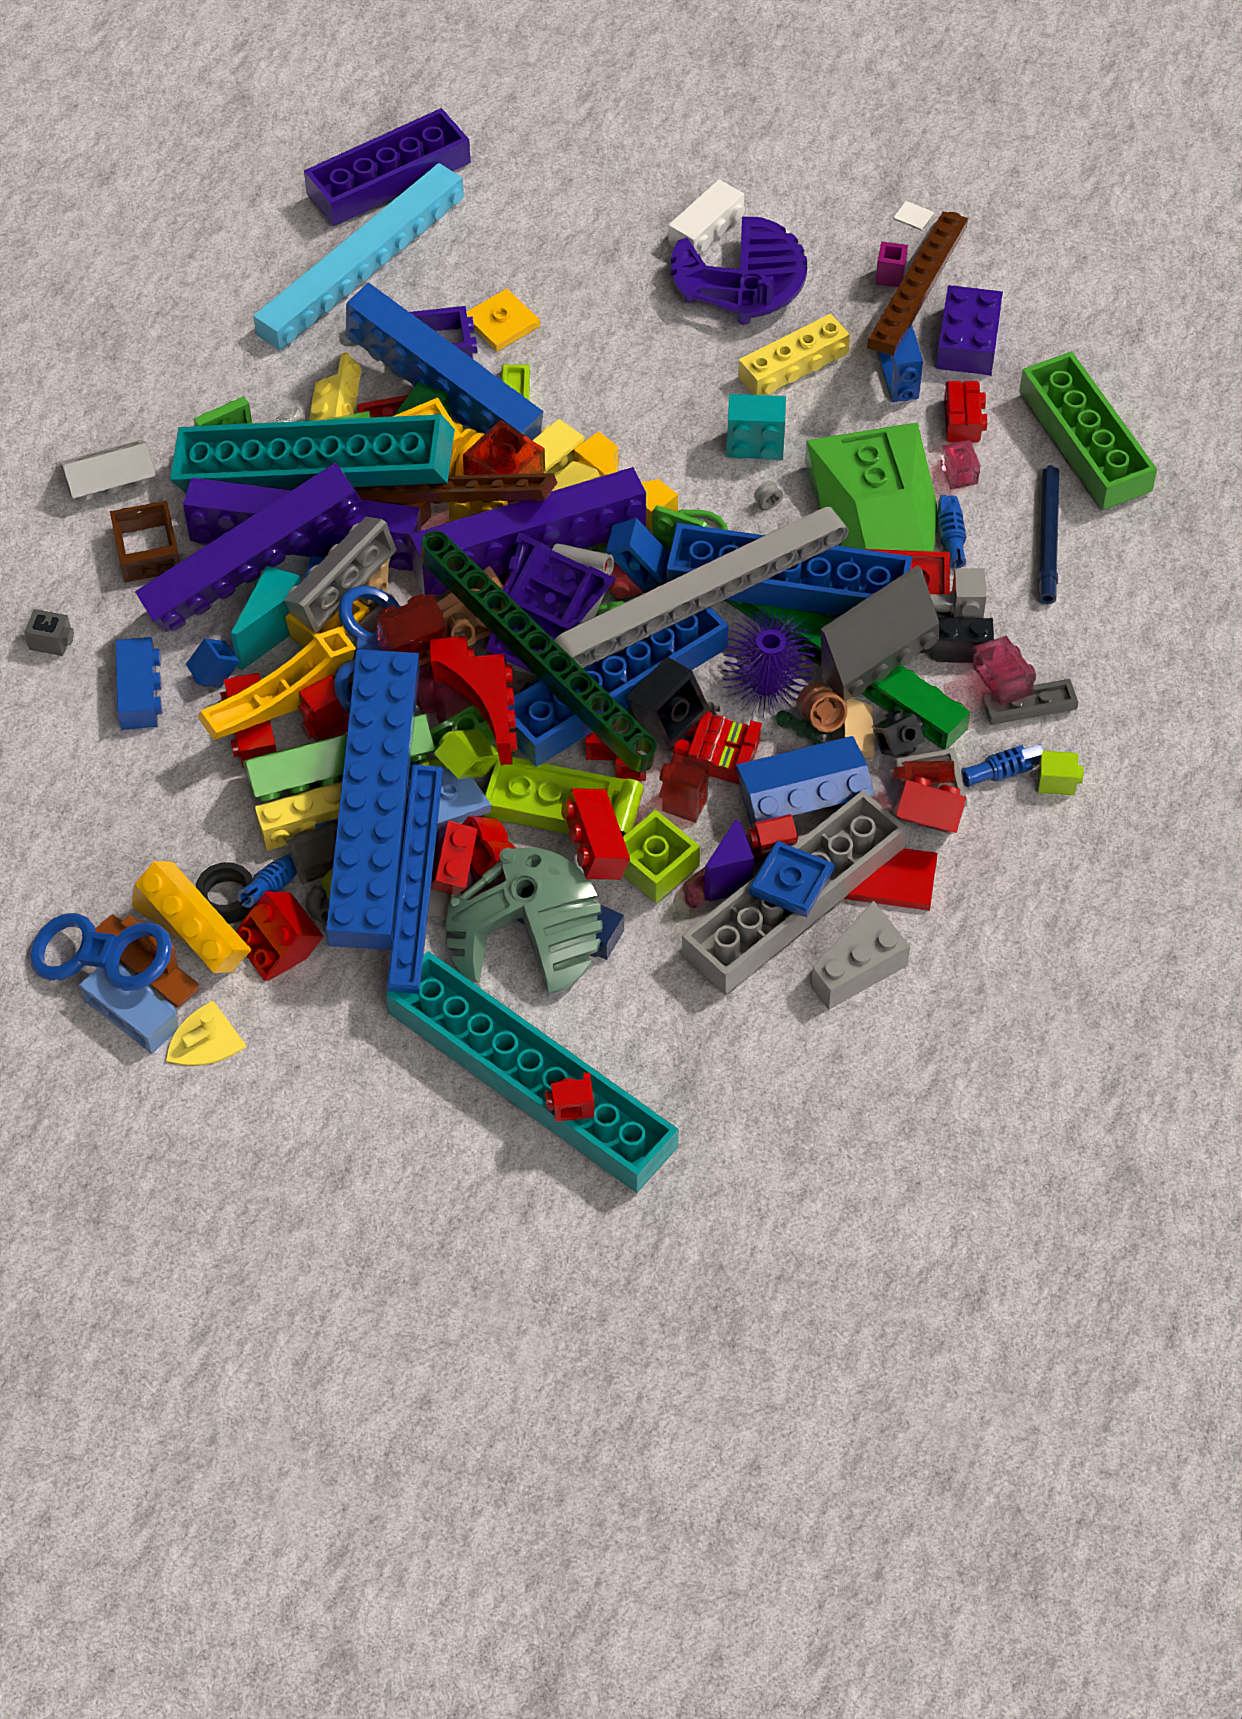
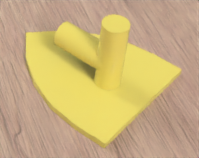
(204, 1038)

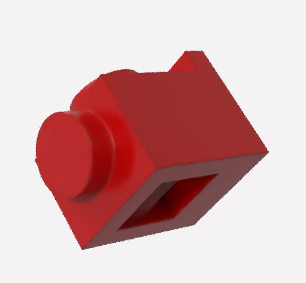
(571, 1099)

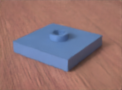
(460, 799)

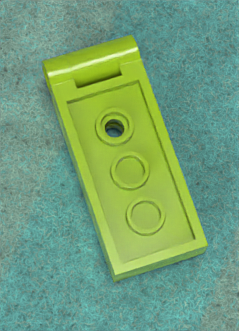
(536, 794)

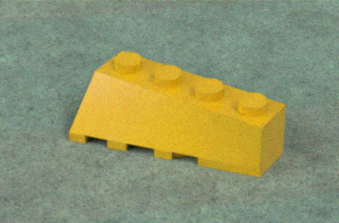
(181, 909)

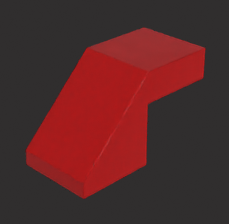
(598, 750)

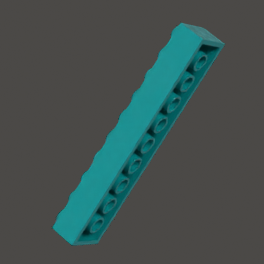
(290, 453)
(523, 1063)

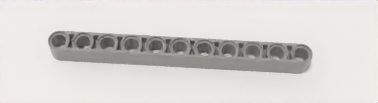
(703, 587)

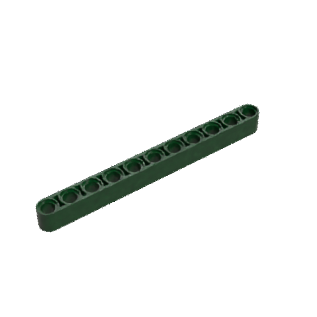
(540, 662)

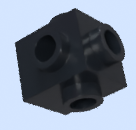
(899, 733)

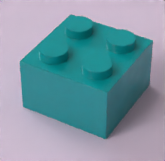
(756, 426)

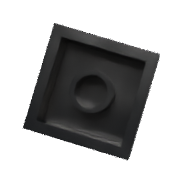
(668, 702)

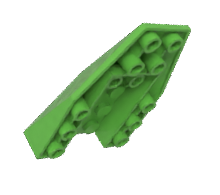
(876, 487)

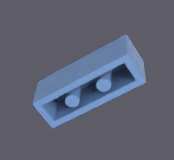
(133, 1011)

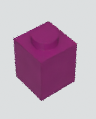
(891, 264)

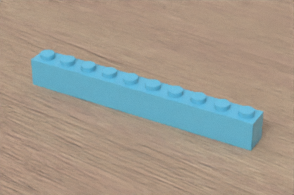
(358, 256)

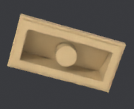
(859, 724)

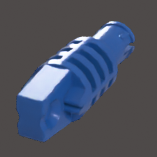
(952, 529)
(1003, 765)
(270, 878)

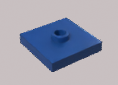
(791, 878)

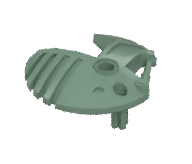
(557, 915)

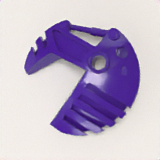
(768, 276)

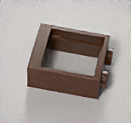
(148, 562)

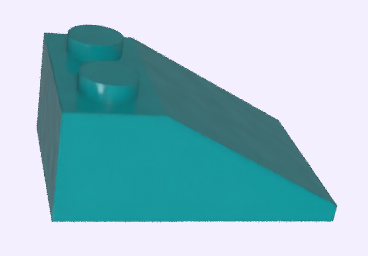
(263, 617)

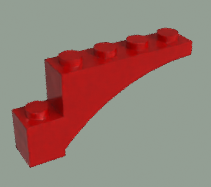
(482, 683)

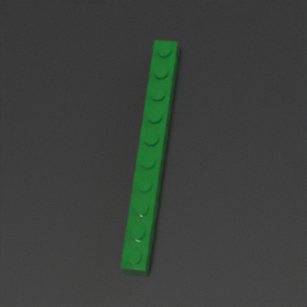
(902, 689)

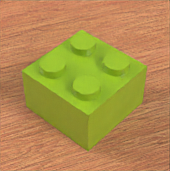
(659, 856)

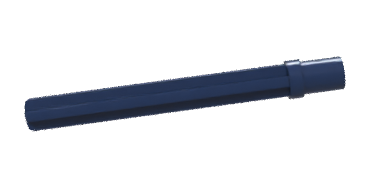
(1049, 536)

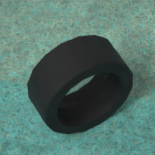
(226, 873)

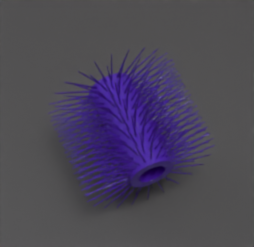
(768, 662)

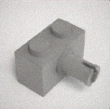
(967, 594)

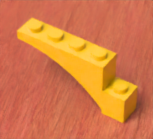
(280, 690)

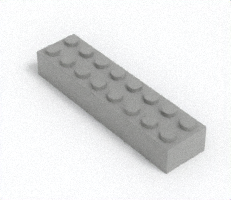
(750, 931)

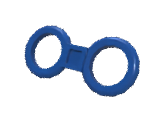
(363, 638)
(101, 951)

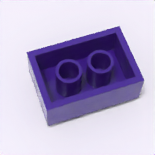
(969, 330)

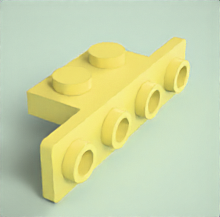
(338, 393)

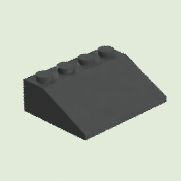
(878, 635)

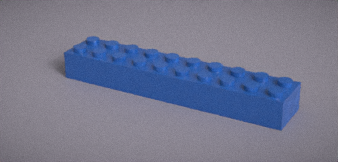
(373, 800)

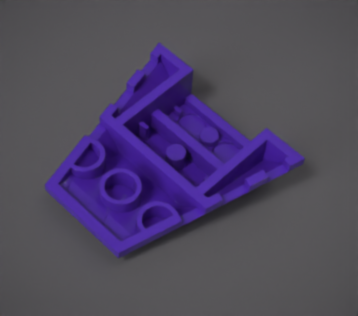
(550, 590)

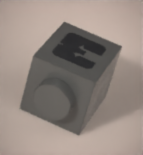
(48, 632)

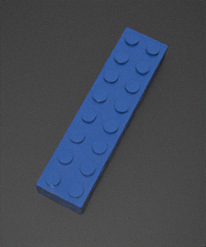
(426, 357)
(822, 584)
(549, 726)

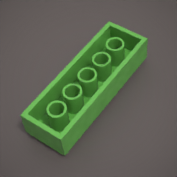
(1087, 430)
(315, 762)

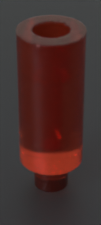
(930, 770)

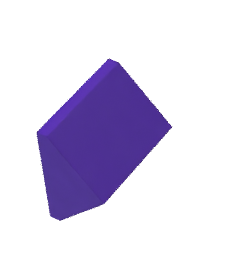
(729, 865)

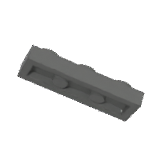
(1046, 700)

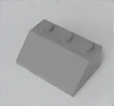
(108, 470)

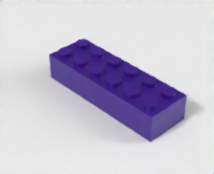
(385, 166)

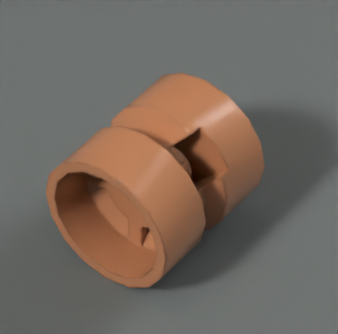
(822, 707)

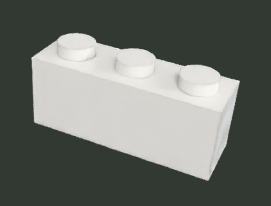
(708, 216)

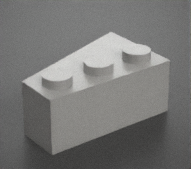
(860, 958)

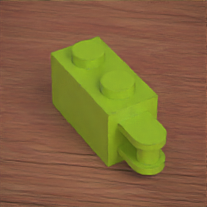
(467, 753)

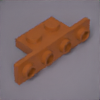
(139, 954)

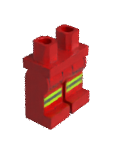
(721, 745)

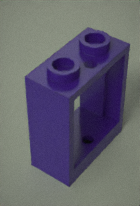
(449, 319)

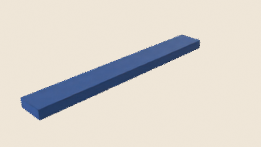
(415, 880)

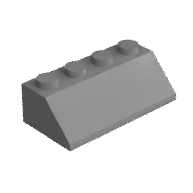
(345, 567)

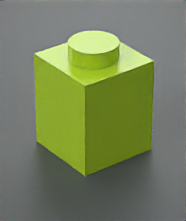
(1059, 772)

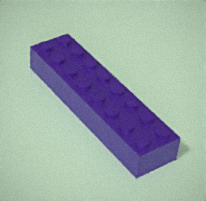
(219, 506)
(569, 516)
(249, 548)

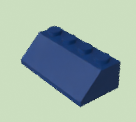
(803, 779)

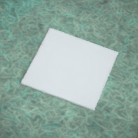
(913, 215)

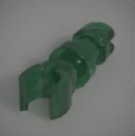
(802, 727)

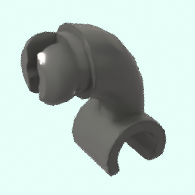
(314, 904)

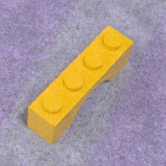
(603, 455)

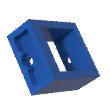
(903, 369)

